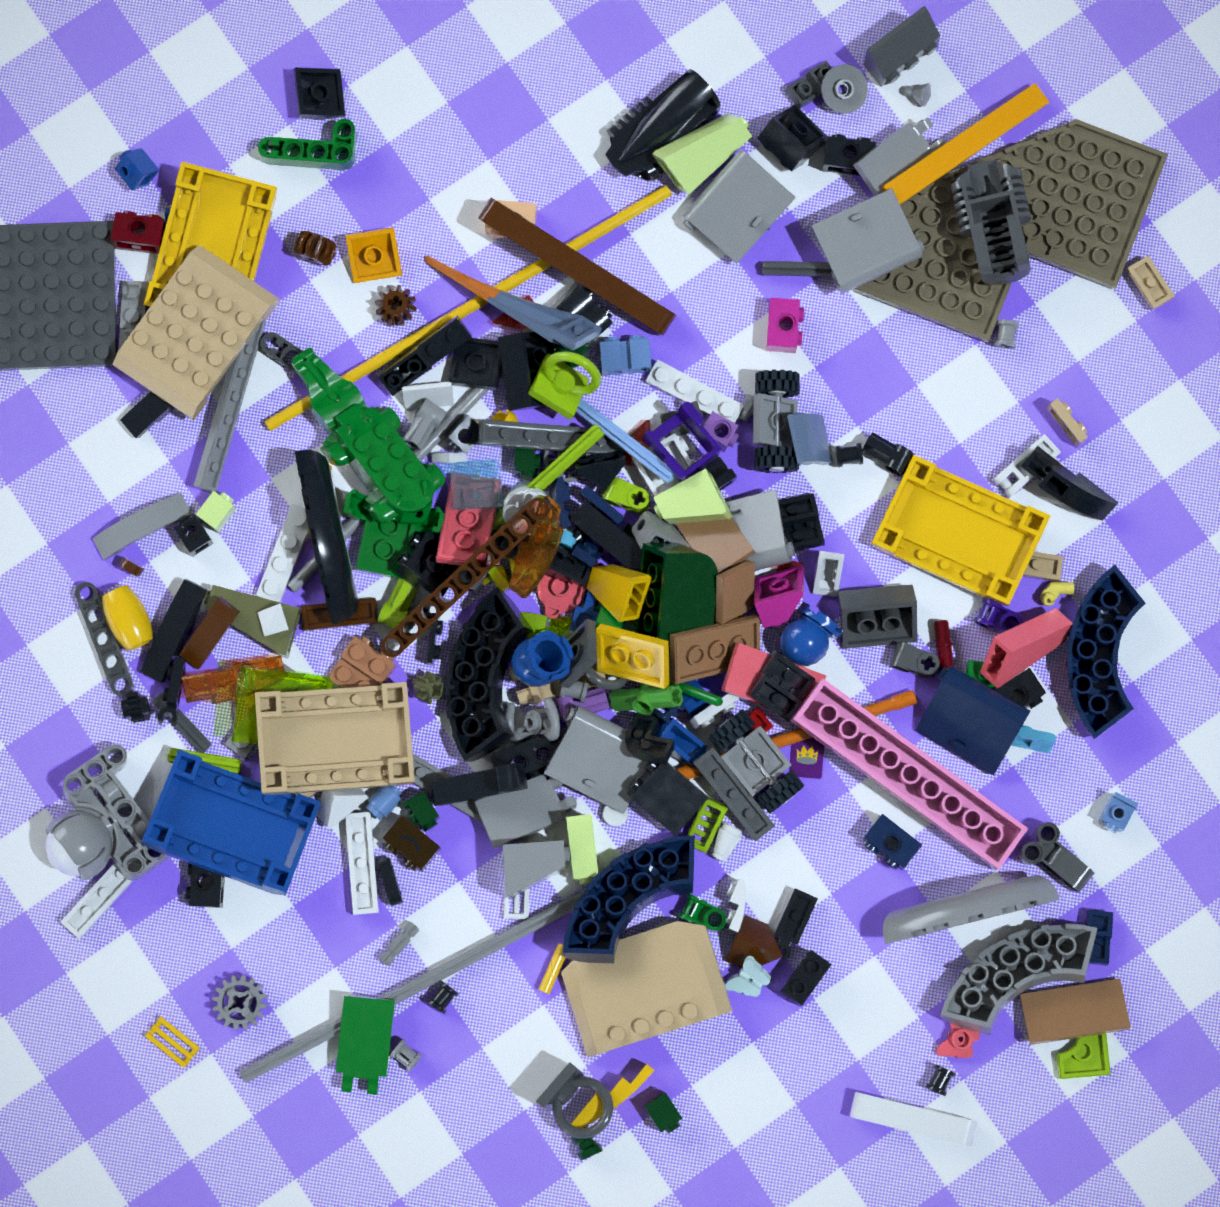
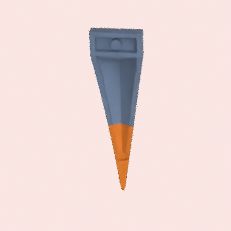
(550, 323)

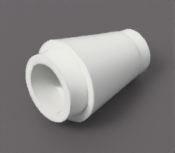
(726, 841)

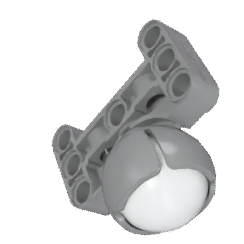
(84, 838)

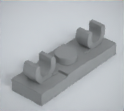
(131, 307)

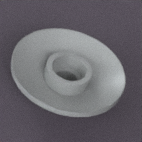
(854, 88)

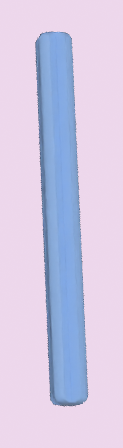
(625, 441)

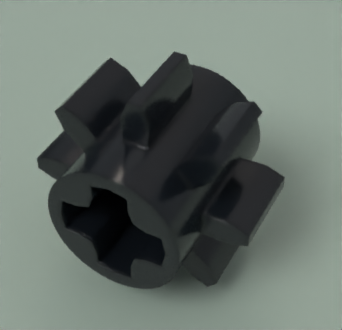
(135, 707)

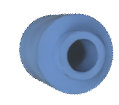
(384, 801)

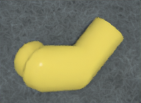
(1053, 591)

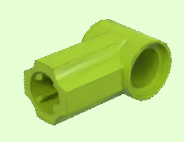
(399, 603)

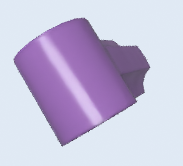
(595, 702)

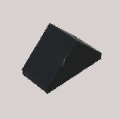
(601, 468)

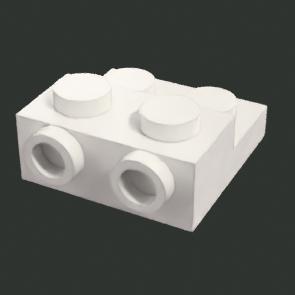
(677, 449)

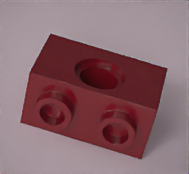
(148, 241)

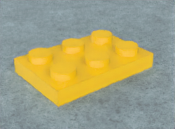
(632, 656)

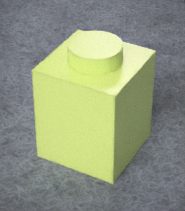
(216, 510)

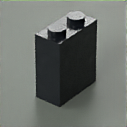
(667, 795)

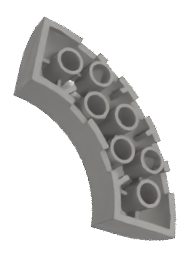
(968, 907)
(1015, 966)

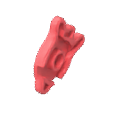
(559, 595)

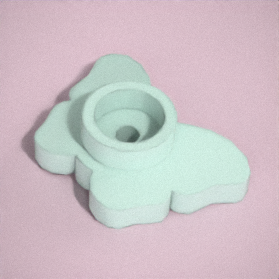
(749, 979)

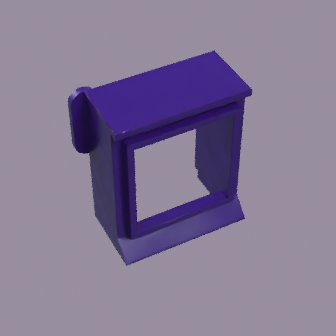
(693, 422)

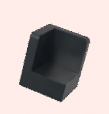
(721, 473)

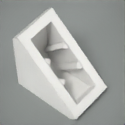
(828, 573)
(338, 804)

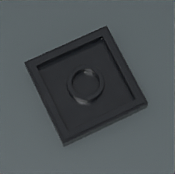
(476, 364)

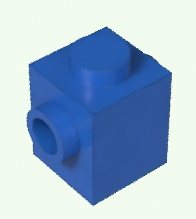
(136, 168)

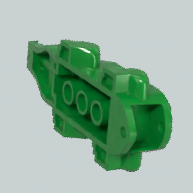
(369, 444)

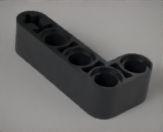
(479, 784)

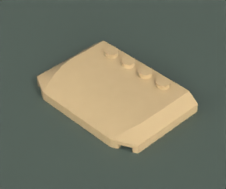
(653, 987)

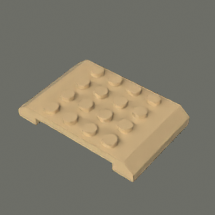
(194, 331)
(334, 739)

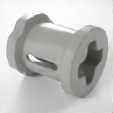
(1006, 334)
(577, 690)
(406, 1055)

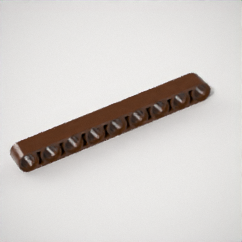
(577, 266)
(457, 585)

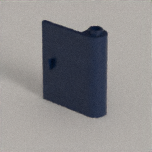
(972, 719)

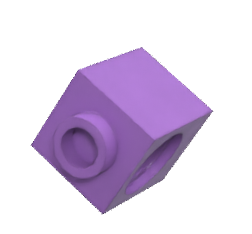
(717, 421)

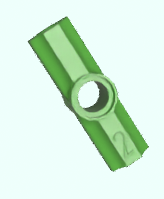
(646, 698)

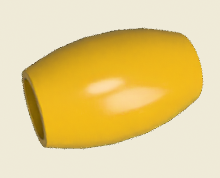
(127, 618)

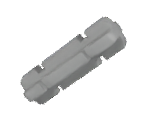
(398, 943)

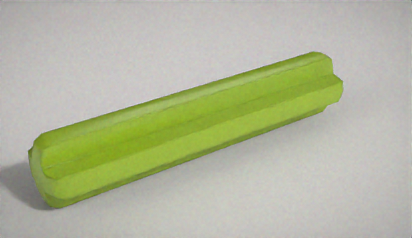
(229, 764)

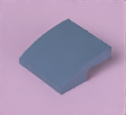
(810, 438)

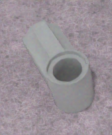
(426, 420)

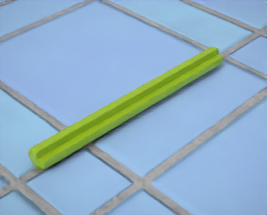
(560, 464)

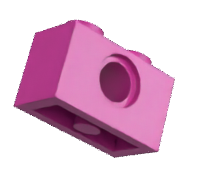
(784, 310)

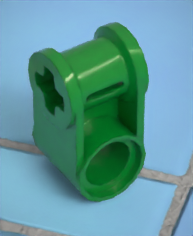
(701, 913)

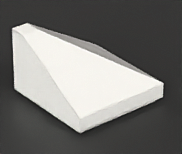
(273, 620)

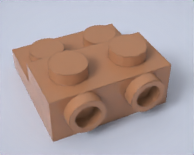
(362, 665)

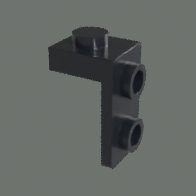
(437, 629)

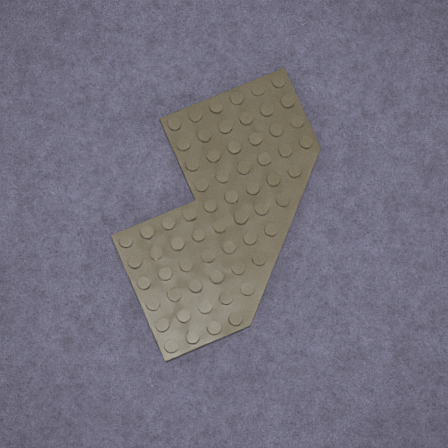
(1085, 212)

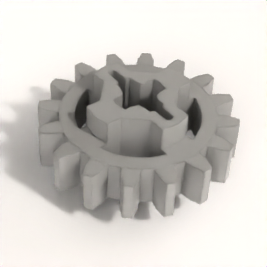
(247, 1012)

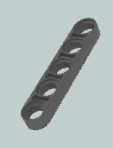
(95, 631)

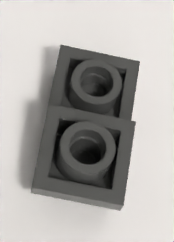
(809, 87)

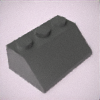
(902, 47)
(878, 616)

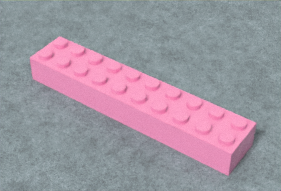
(909, 774)

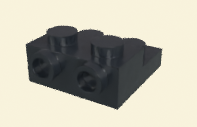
(420, 563)

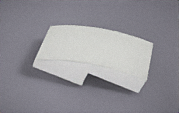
(737, 898)

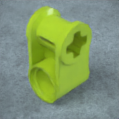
(622, 495)

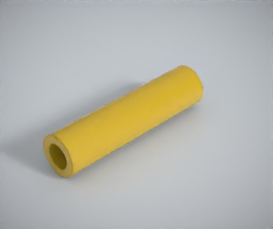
(553, 970)

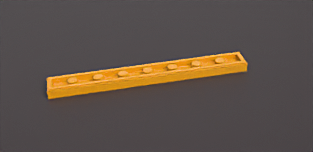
(967, 143)

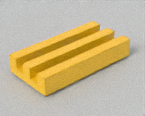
(189, 1055)

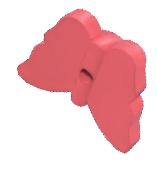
(953, 1047)

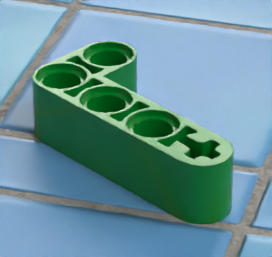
(308, 147)

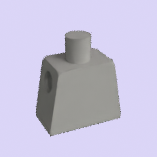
(653, 530)

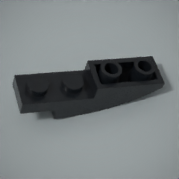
(424, 355)
(1067, 487)

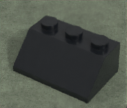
(521, 360)

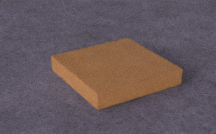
(735, 591)

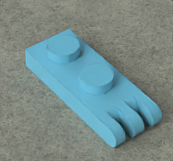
(1034, 740)

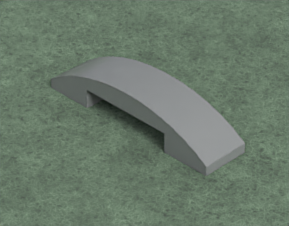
(140, 525)

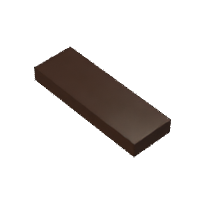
(317, 616)
(209, 633)

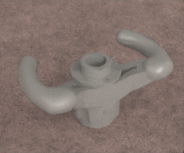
(536, 721)

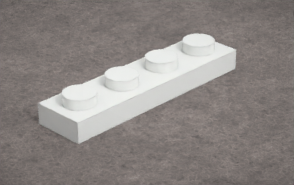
(689, 390)
(284, 555)
(362, 863)
(98, 900)

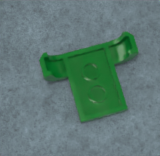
(386, 542)

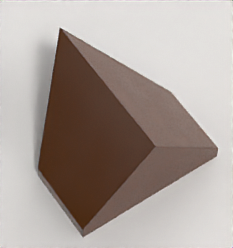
(753, 940)

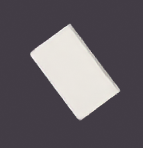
(438, 393)

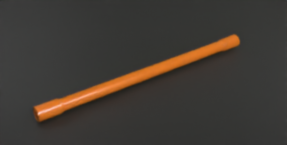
(893, 703)

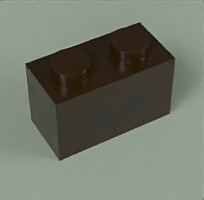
(411, 843)

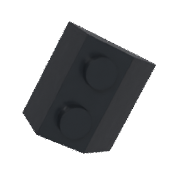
(792, 137)

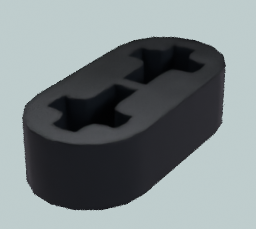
(390, 881)

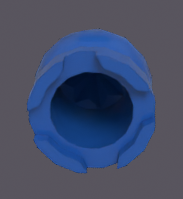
(807, 638)
(542, 659)

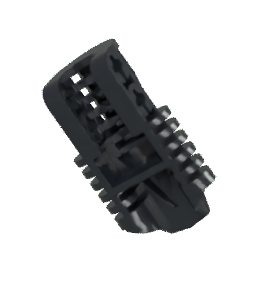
(673, 114)

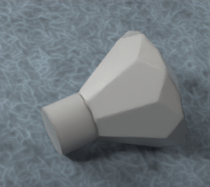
(920, 93)
(748, 408)

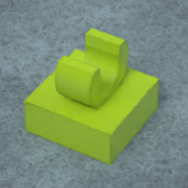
(499, 577)

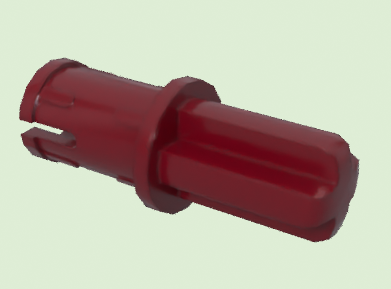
(943, 644)

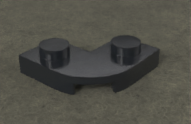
(644, 744)

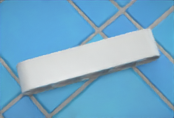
(913, 1119)

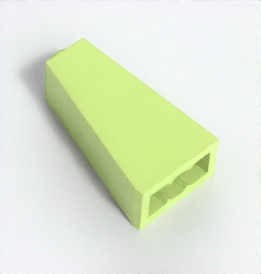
(702, 151)

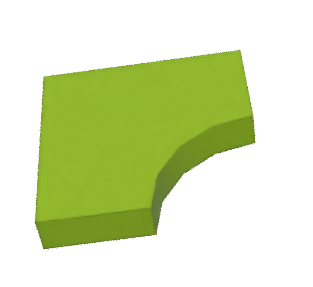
(1085, 1058)

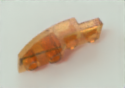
(537, 554)
(222, 685)

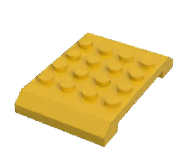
(220, 214)
(960, 531)

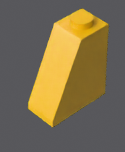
(619, 590)

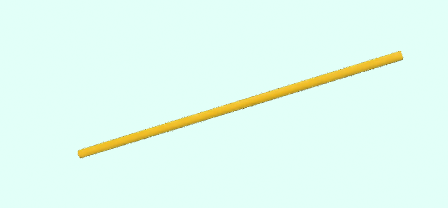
(477, 302)

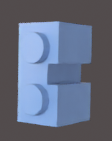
(625, 356)

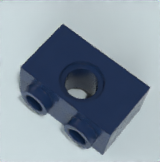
(906, 844)

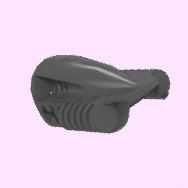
(991, 211)

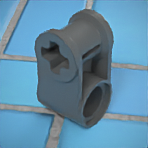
(909, 660)

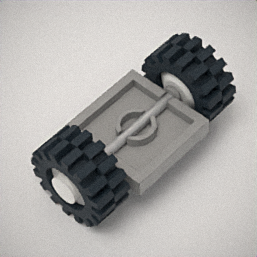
(771, 420)
(756, 761)

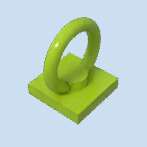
(561, 385)

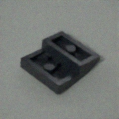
(801, 522)
(781, 686)

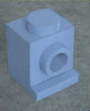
(1117, 801)

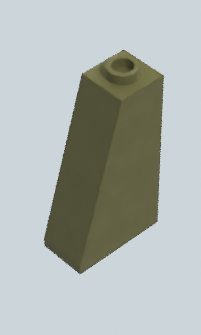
(249, 621)

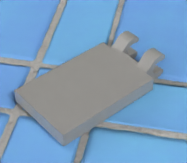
(896, 155)
(524, 811)

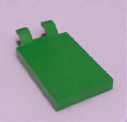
(364, 1040)

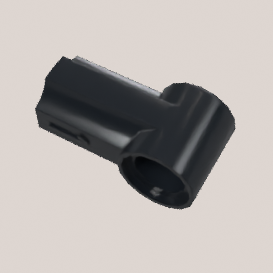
(893, 457)

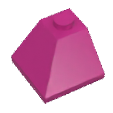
(778, 595)

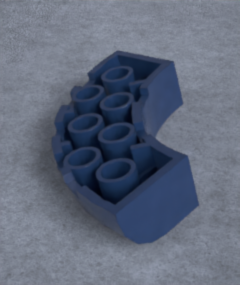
(1095, 648)
(622, 892)

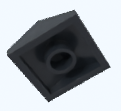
(319, 93)

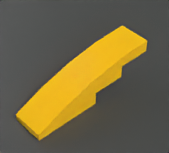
(619, 1093)

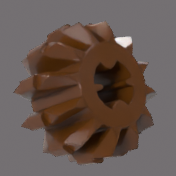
(315, 248)
(401, 311)

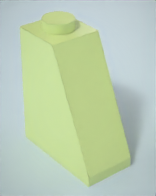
(692, 501)
(582, 848)

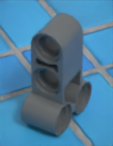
(1057, 859)

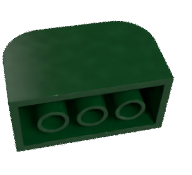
(679, 592)

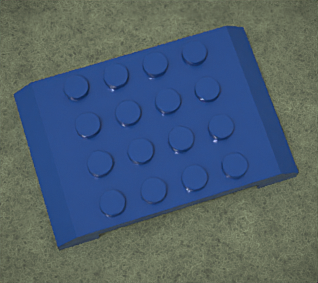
(229, 825)

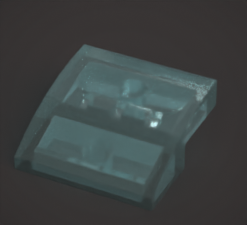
(476, 484)

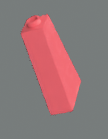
(1024, 645)

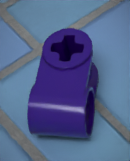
(996, 617)

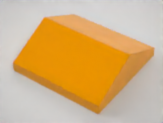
(373, 255)

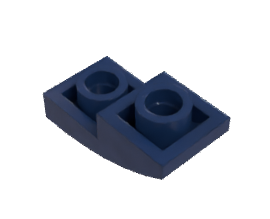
(560, 493)

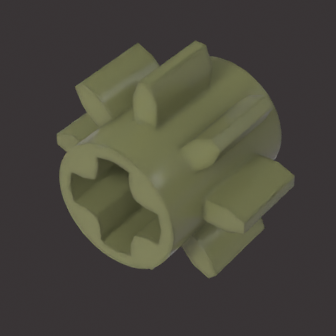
(428, 687)

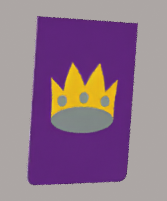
(807, 758)

